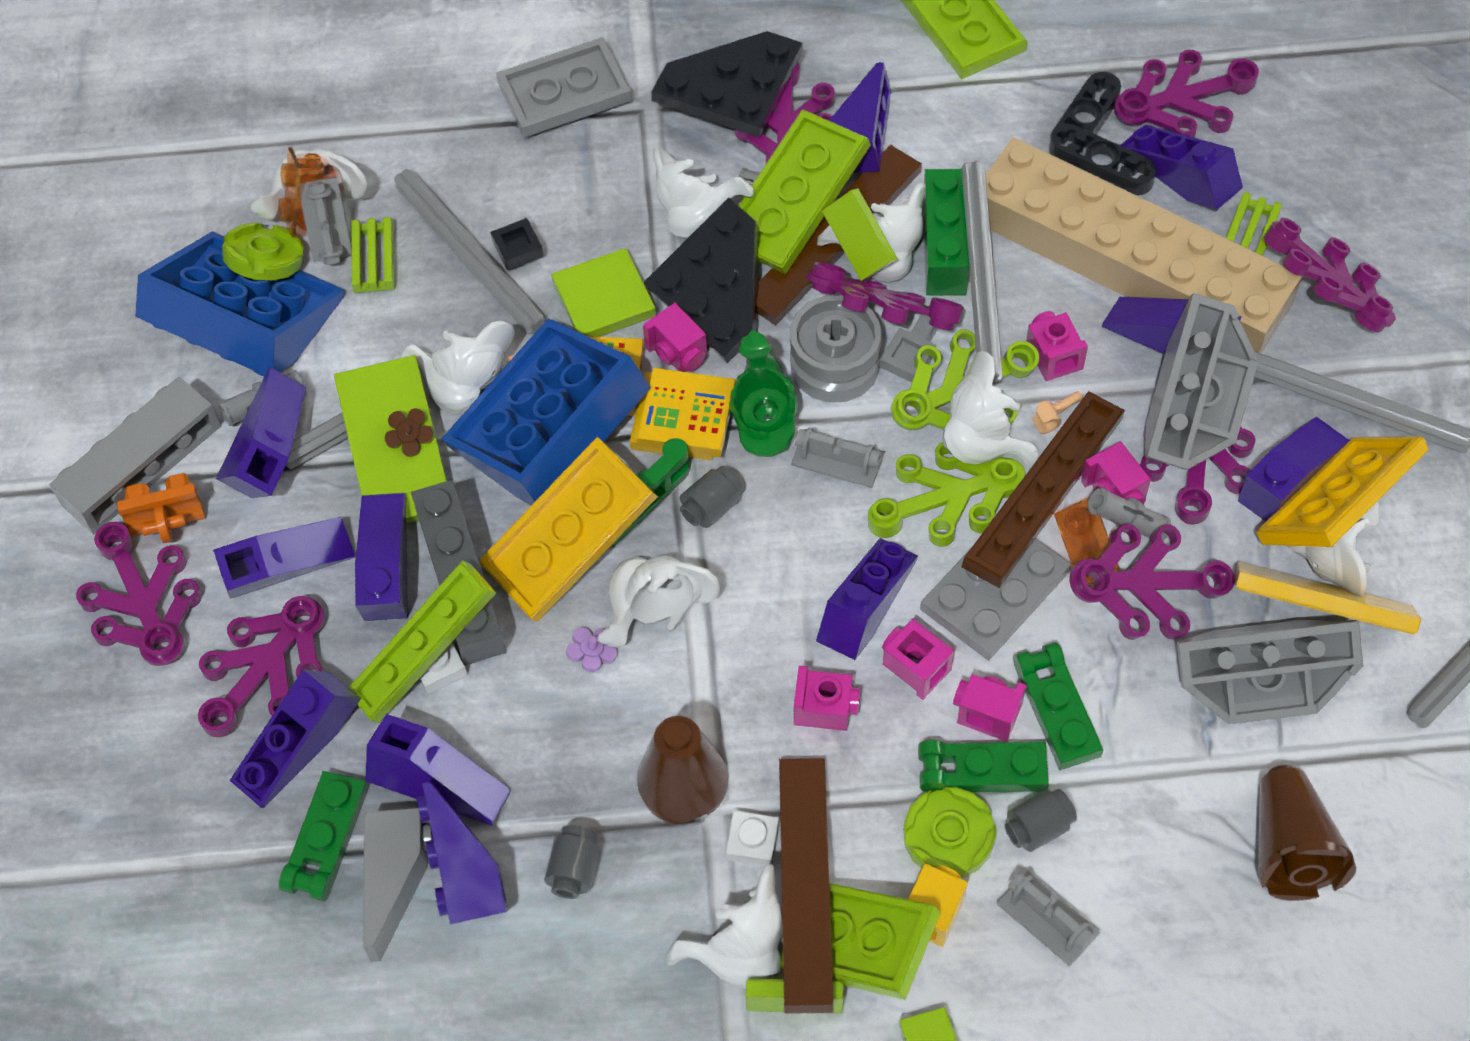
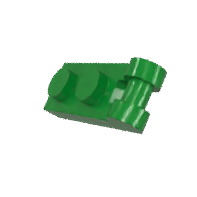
(663, 476)
(1058, 707)
(984, 766)
(324, 835)

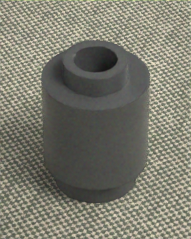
(710, 497)
(1040, 819)
(572, 862)

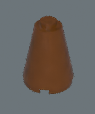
(681, 772)
(1298, 839)

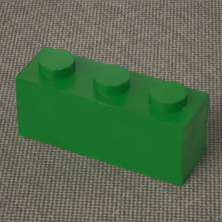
(945, 233)

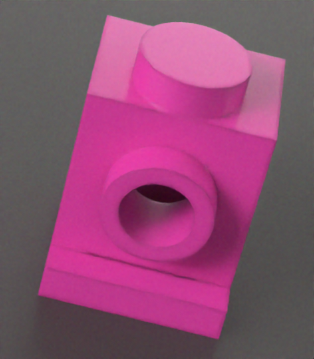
(676, 339)
(1058, 345)
(1117, 472)
(918, 644)
(989, 705)
(817, 711)

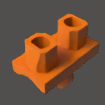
(161, 510)

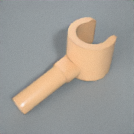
(1047, 413)

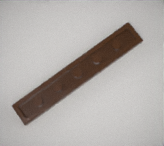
(781, 292)
(1042, 490)
(805, 887)

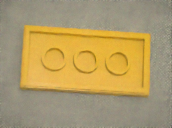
(1342, 491)
(567, 529)
(1326, 598)

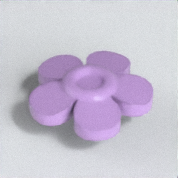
(590, 650)

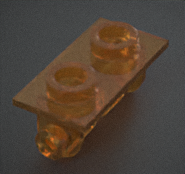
(292, 174)
(1082, 534)

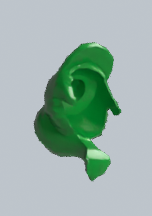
(760, 395)

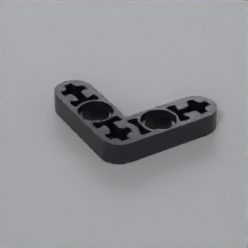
(1085, 136)

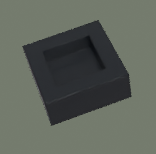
(517, 244)

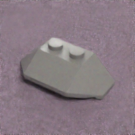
(1200, 385)
(1270, 667)

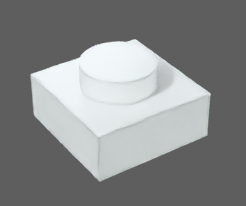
(444, 670)
(752, 838)

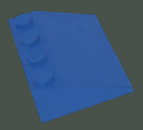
(234, 315)
(546, 409)

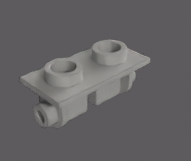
(325, 220)
(837, 457)
(1047, 917)

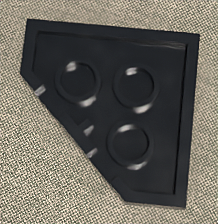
(731, 82)
(715, 278)

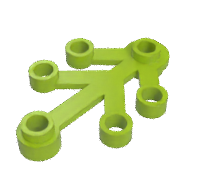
(927, 403)
(950, 492)

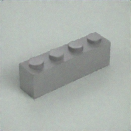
(135, 453)

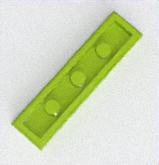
(421, 641)

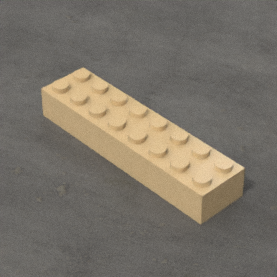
(1130, 240)

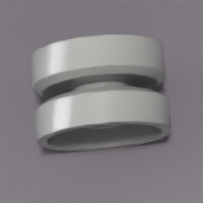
(834, 350)

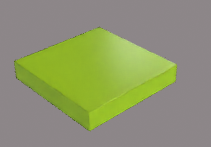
(603, 294)

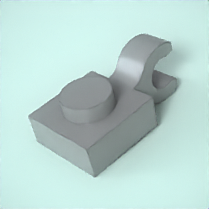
(903, 347)

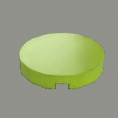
(262, 252)
(950, 830)

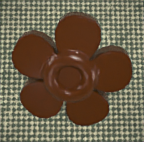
(408, 431)

